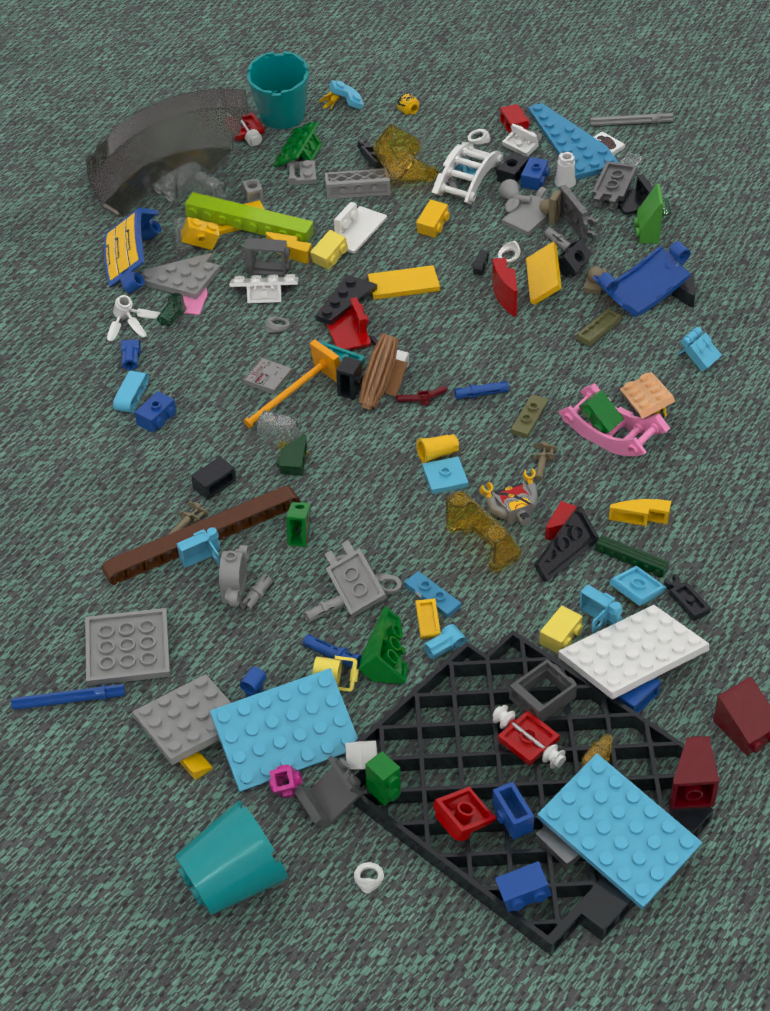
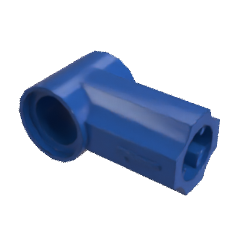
(130, 352)
(253, 681)

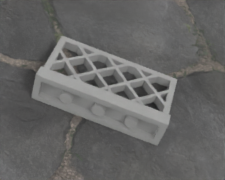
(363, 187)

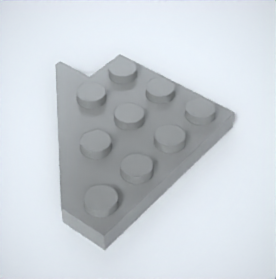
(184, 276)

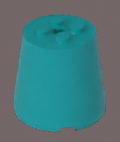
(279, 88)
(229, 861)

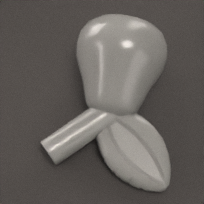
(510, 191)

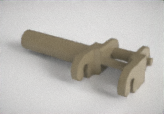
(542, 457)
(188, 517)

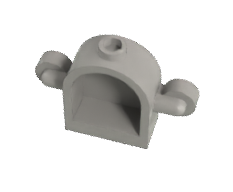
(233, 575)

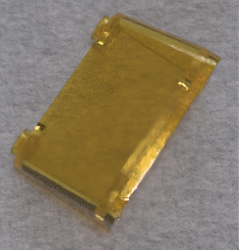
(397, 154)
(468, 516)

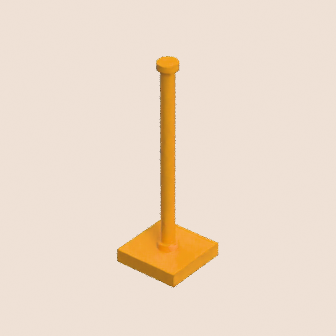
(323, 360)

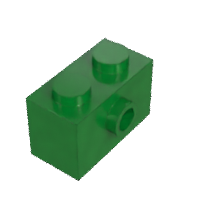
(601, 412)
(383, 778)

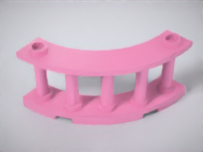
(629, 444)

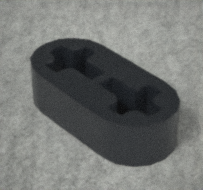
(481, 262)

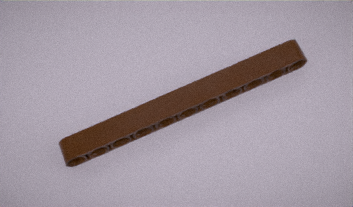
(226, 523)

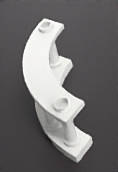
(459, 156)

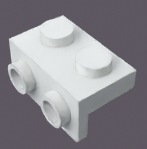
(521, 140)

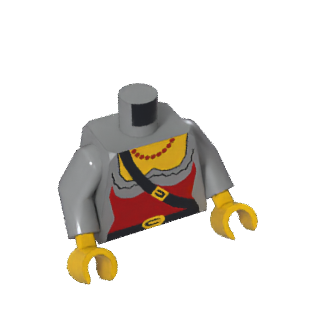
(513, 502)

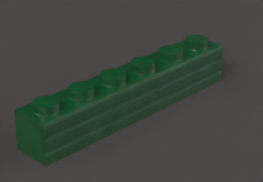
(632, 556)

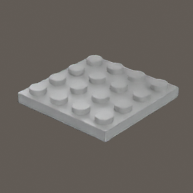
(127, 647)
(182, 719)

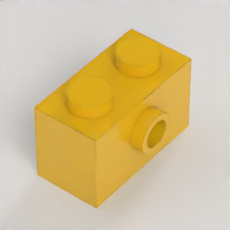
(432, 218)
(200, 233)

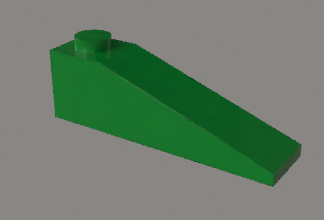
(383, 652)

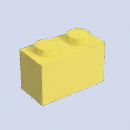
(329, 249)
(561, 629)

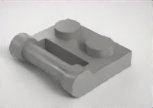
(307, 172)

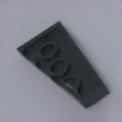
(340, 299)
(567, 545)

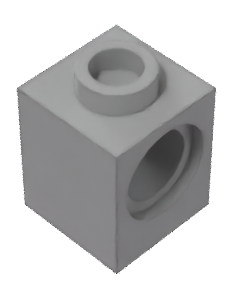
(253, 190)

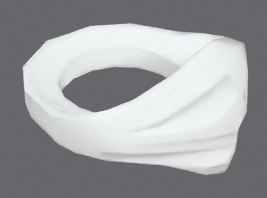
(481, 140)
(510, 246)
(366, 884)

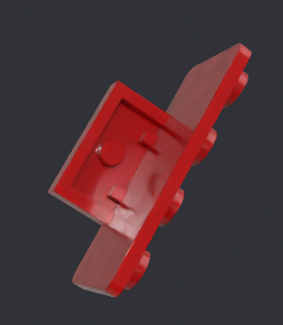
(351, 329)

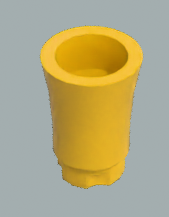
(436, 447)

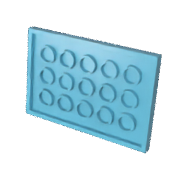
(284, 726)
(619, 830)

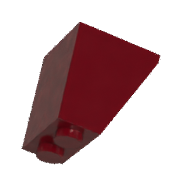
(744, 716)
(696, 776)

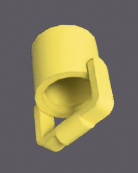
(335, 664)

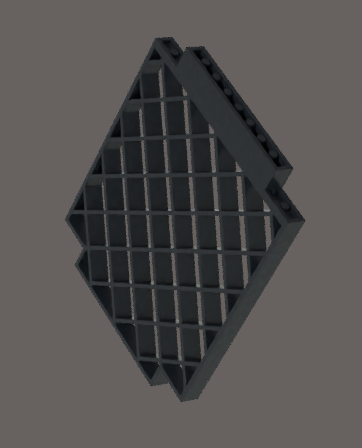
(602, 901)

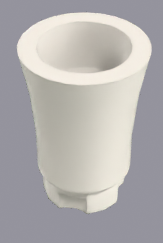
(565, 170)

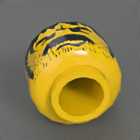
(408, 104)

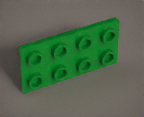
(301, 142)

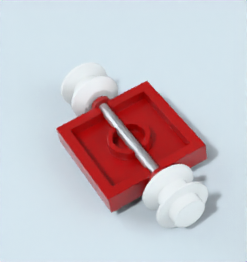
(250, 130)
(528, 737)

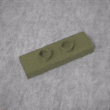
(598, 327)
(529, 416)

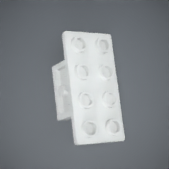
(357, 225)
(264, 289)

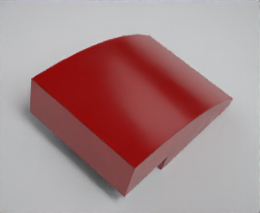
(504, 285)

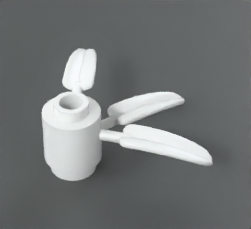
(122, 310)

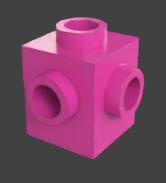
(281, 776)

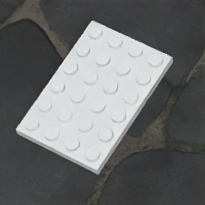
(633, 651)

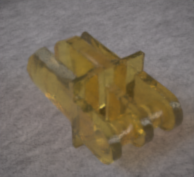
(602, 748)

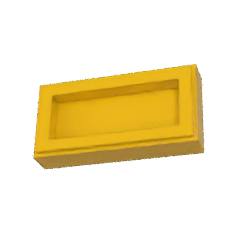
(427, 618)

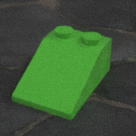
(649, 217)

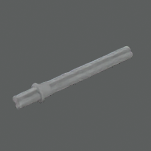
(631, 119)

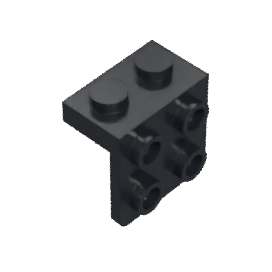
(636, 196)

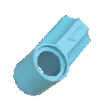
(448, 640)

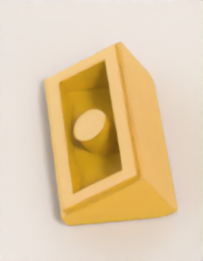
(196, 765)

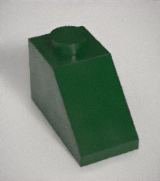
(293, 457)

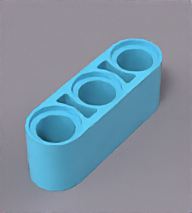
(130, 391)

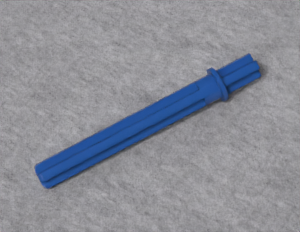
(68, 696)

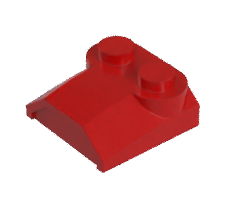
(462, 813)

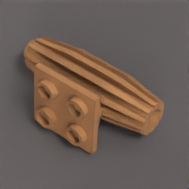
(382, 373)

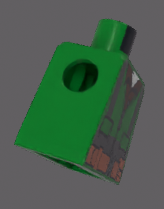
(298, 515)

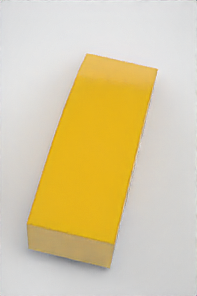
(298, 250)
(640, 511)

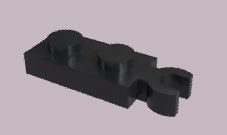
(368, 152)
(687, 598)

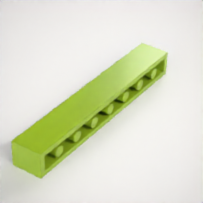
(246, 217)

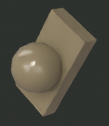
(552, 207)
(591, 285)

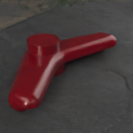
(422, 396)

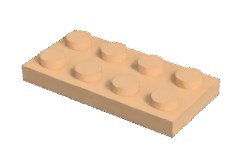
(647, 394)

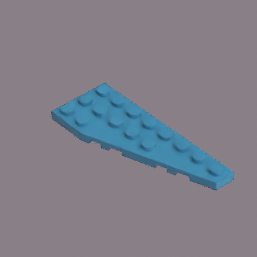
(567, 137)

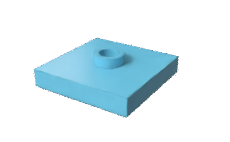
(445, 475)
(637, 585)

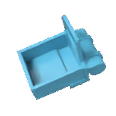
(700, 348)
(199, 547)
(600, 607)

